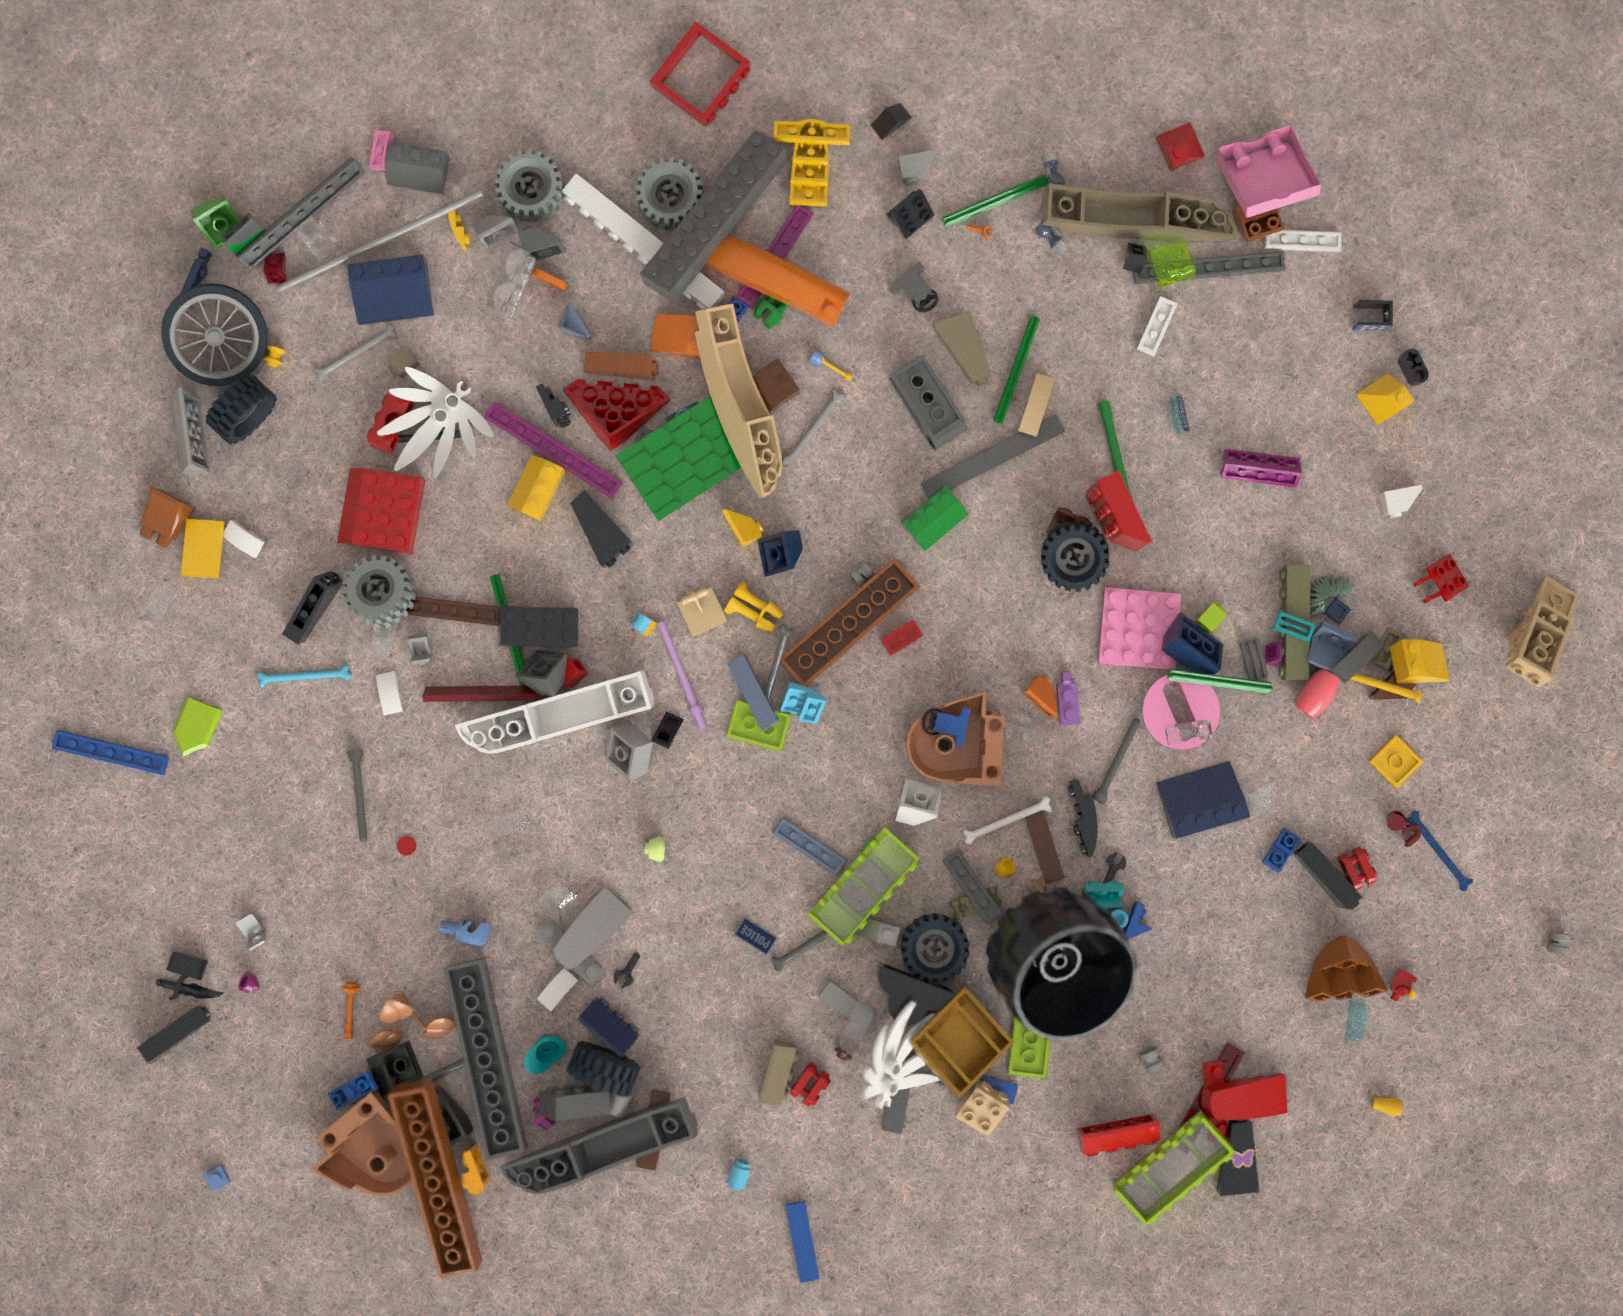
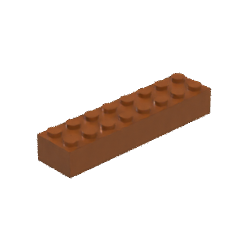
(849, 623)

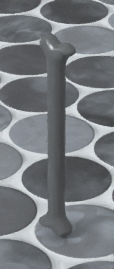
(785, 632)
(781, 961)

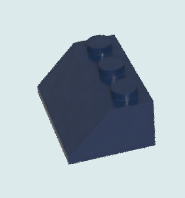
(1192, 646)
(609, 1026)

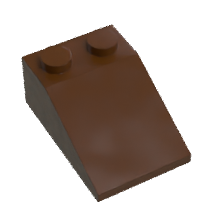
(775, 385)

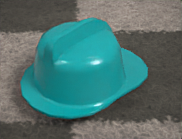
(544, 1053)

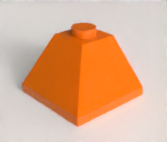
(1042, 695)

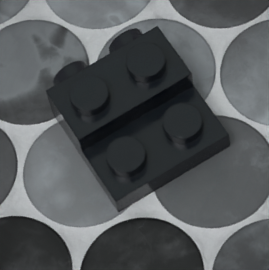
(556, 409)

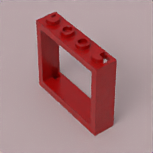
(677, 55)

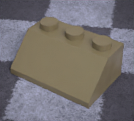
(778, 1073)

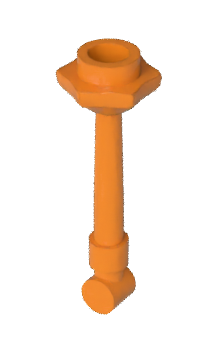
(350, 988)

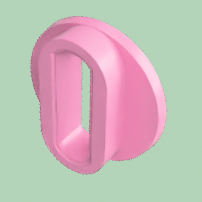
(1199, 700)

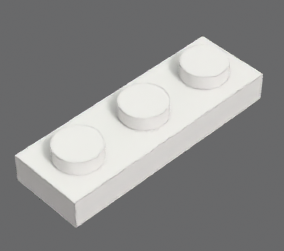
(1157, 326)

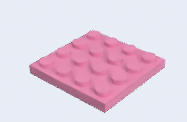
(1135, 627)

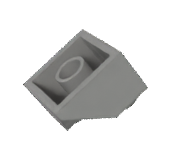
(628, 751)

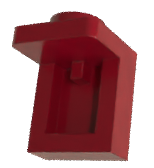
(275, 268)

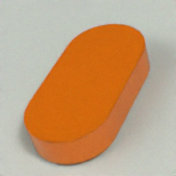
(549, 279)

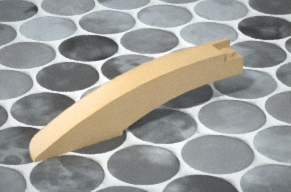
(737, 398)

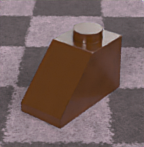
(1380, 694)

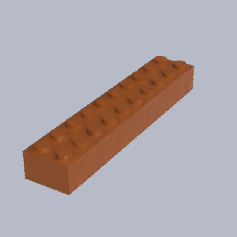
(435, 1178)

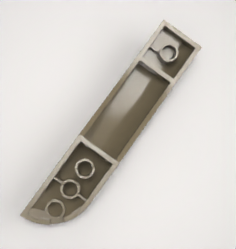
(1135, 215)

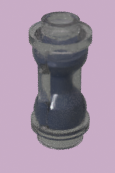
(1051, 161)
(1058, 244)

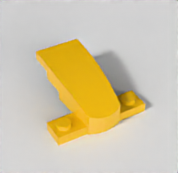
(810, 157)

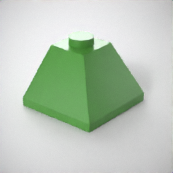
(215, 219)

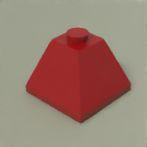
(1180, 146)

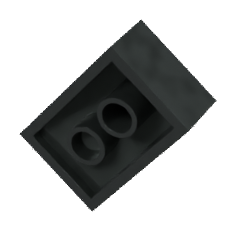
(455, 1118)

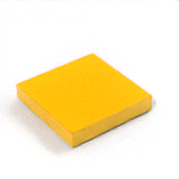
(1395, 761)

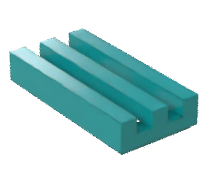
(1280, 614)

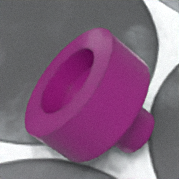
(248, 983)

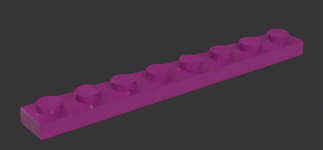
(553, 450)

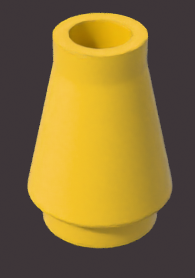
(1390, 1106)

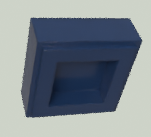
(1337, 611)

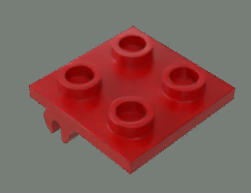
(1446, 576)

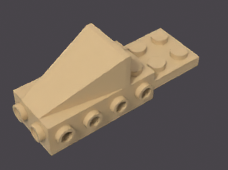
(1542, 633)

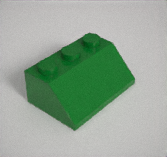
(934, 517)

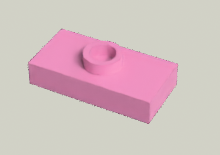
(380, 150)

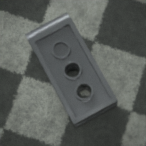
(940, 418)

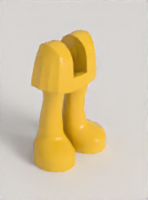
(736, 606)

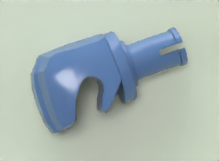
(463, 934)

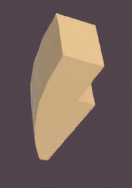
(1036, 404)

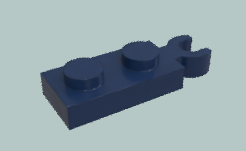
(198, 270)

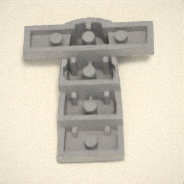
(585, 935)

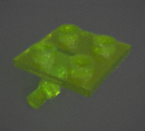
(1172, 263)

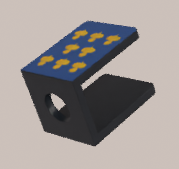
(1387, 307)

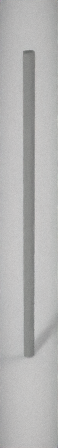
(380, 240)

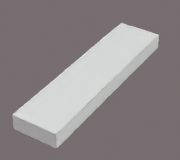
(1304, 240)

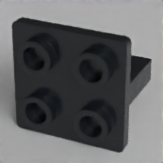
(911, 213)

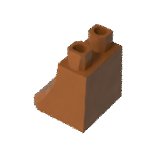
(164, 515)

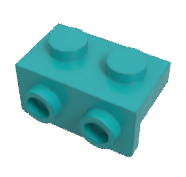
(1105, 894)

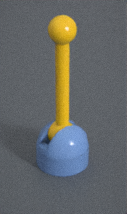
(818, 358)

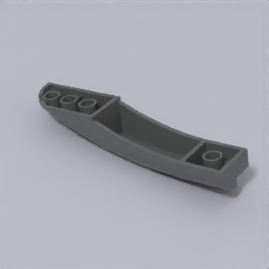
(603, 1147)

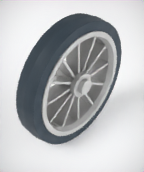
(214, 334)

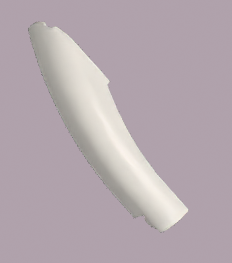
(558, 714)

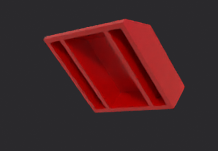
(381, 510)
(1117, 512)

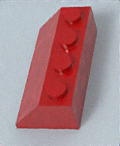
(1119, 1134)

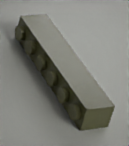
(1296, 602)

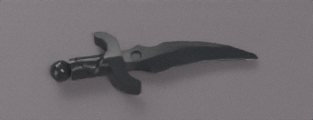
(188, 989)

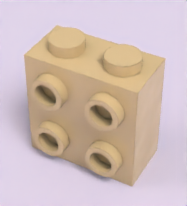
(982, 1107)

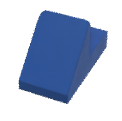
(1134, 928)

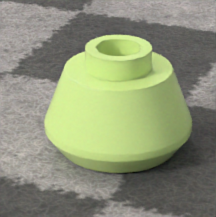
(656, 848)

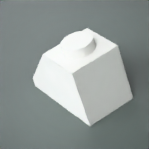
(1398, 500)

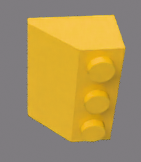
(536, 487)

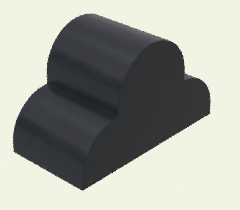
(905, 987)

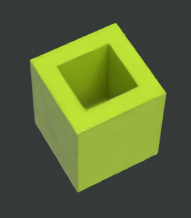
(1211, 617)

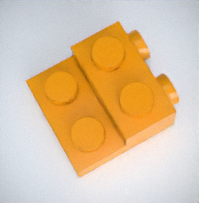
(476, 1175)

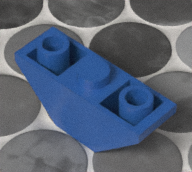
(352, 1090)

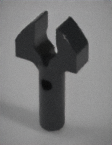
(1112, 870)
(627, 970)

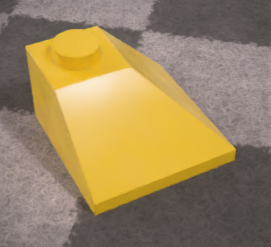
(1384, 398)
(743, 527)

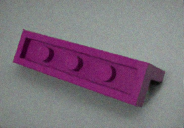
(1261, 470)

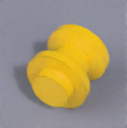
(273, 358)

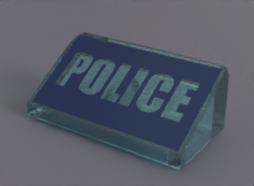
(1179, 414)

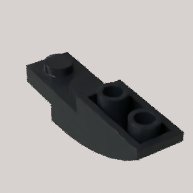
(1086, 825)

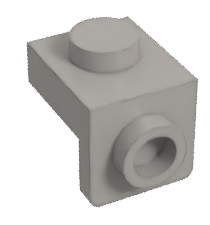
(420, 649)

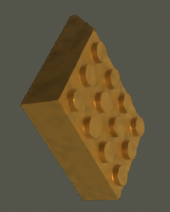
(961, 1042)

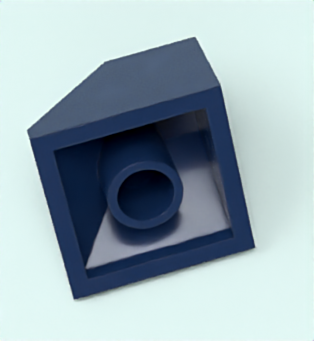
(780, 551)

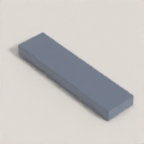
(753, 692)
(809, 846)

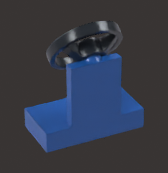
(947, 724)

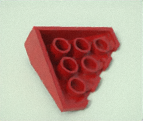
(616, 411)

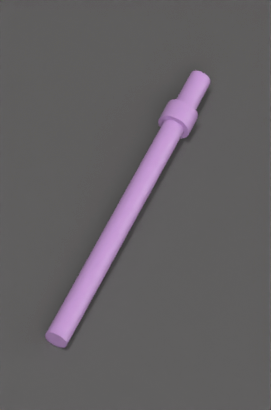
(695, 708)

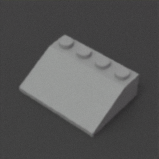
(189, 432)

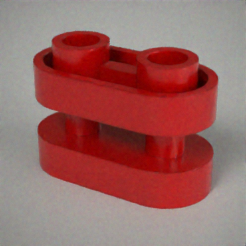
(1361, 858)
(821, 1082)

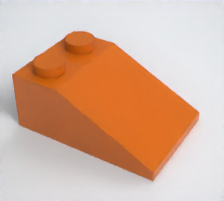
(675, 335)

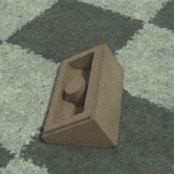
(1383, 657)

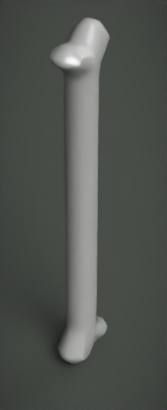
(323, 372)
(836, 397)

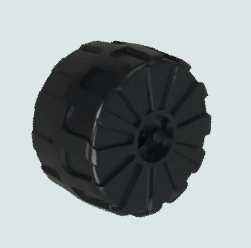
(1061, 964)

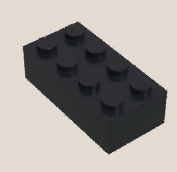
(537, 627)

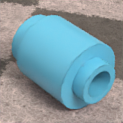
(738, 1174)

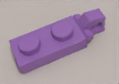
(1068, 700)

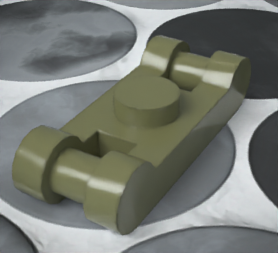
(959, 914)

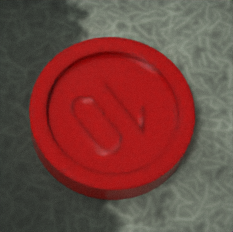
(406, 846)

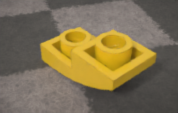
(460, 233)

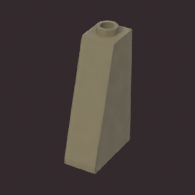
(963, 344)

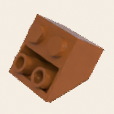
(1257, 225)

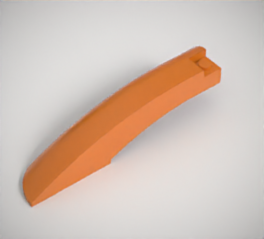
(779, 279)

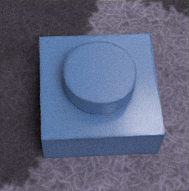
(216, 1178)

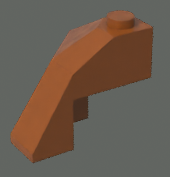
(1344, 970)

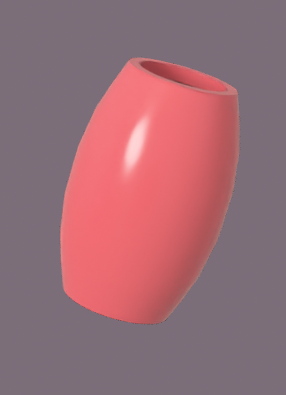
(1317, 693)

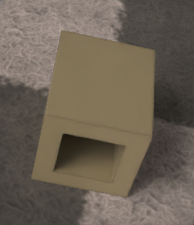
(401, 360)

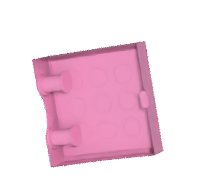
(1270, 175)

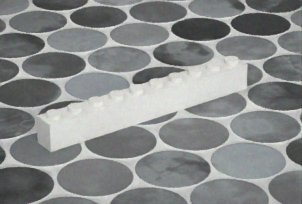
(633, 235)

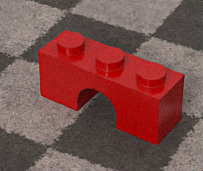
(391, 409)

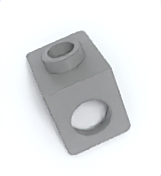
(252, 930)

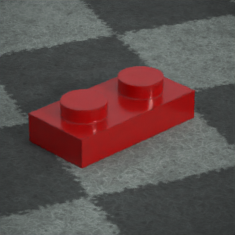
(901, 637)

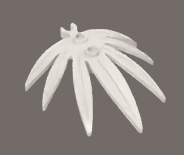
(444, 412)
(887, 1061)

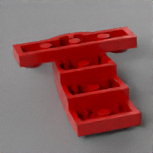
(1240, 1097)

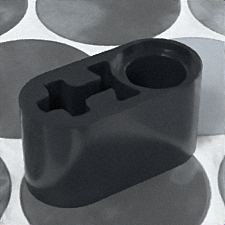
(1416, 361)
(187, 965)

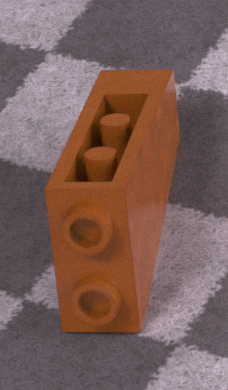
(621, 365)

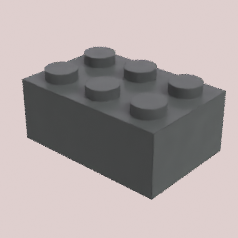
(573, 1102)

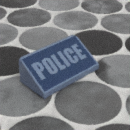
(755, 936)

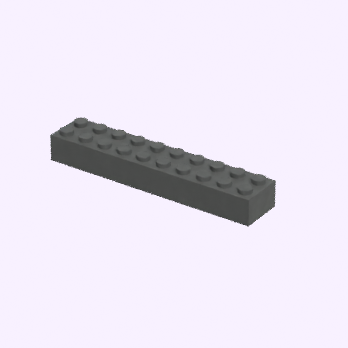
(714, 216)
(485, 1058)

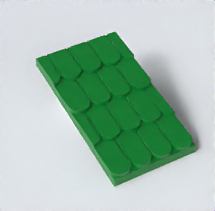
(680, 459)

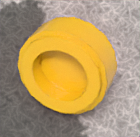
(1005, 867)

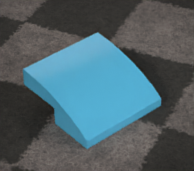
(804, 702)

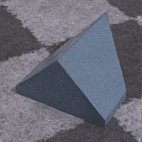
(572, 324)

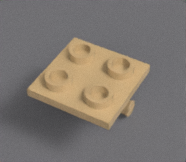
(701, 611)

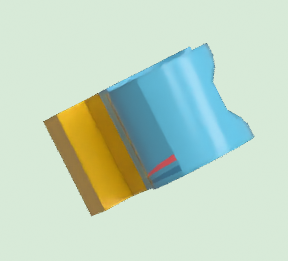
(643, 624)

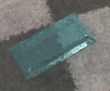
(1356, 1021)

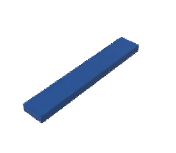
(110, 752)

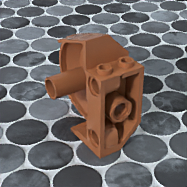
(974, 763)
(365, 1150)

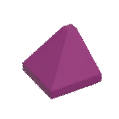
(1274, 653)

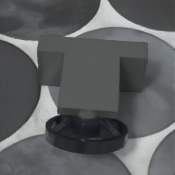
(916, 288)

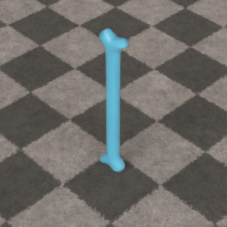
(265, 678)

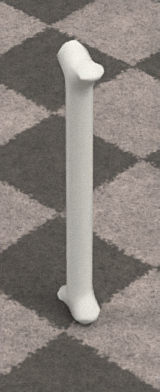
(972, 835)

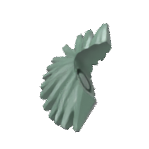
(1324, 590)

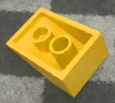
(1419, 661)

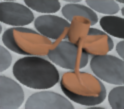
(398, 1008)

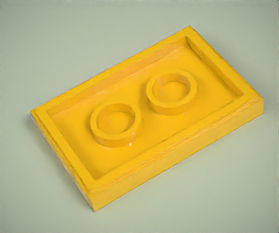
(202, 548)

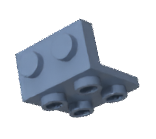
(1329, 645)

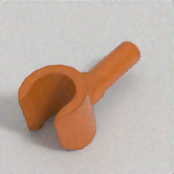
(981, 230)

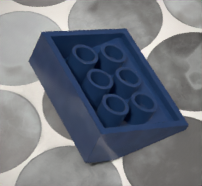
(391, 289)
(1202, 800)

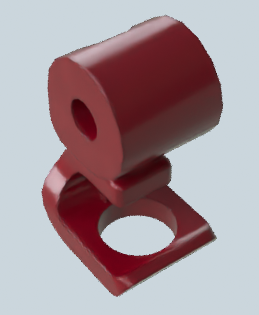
(1397, 821)

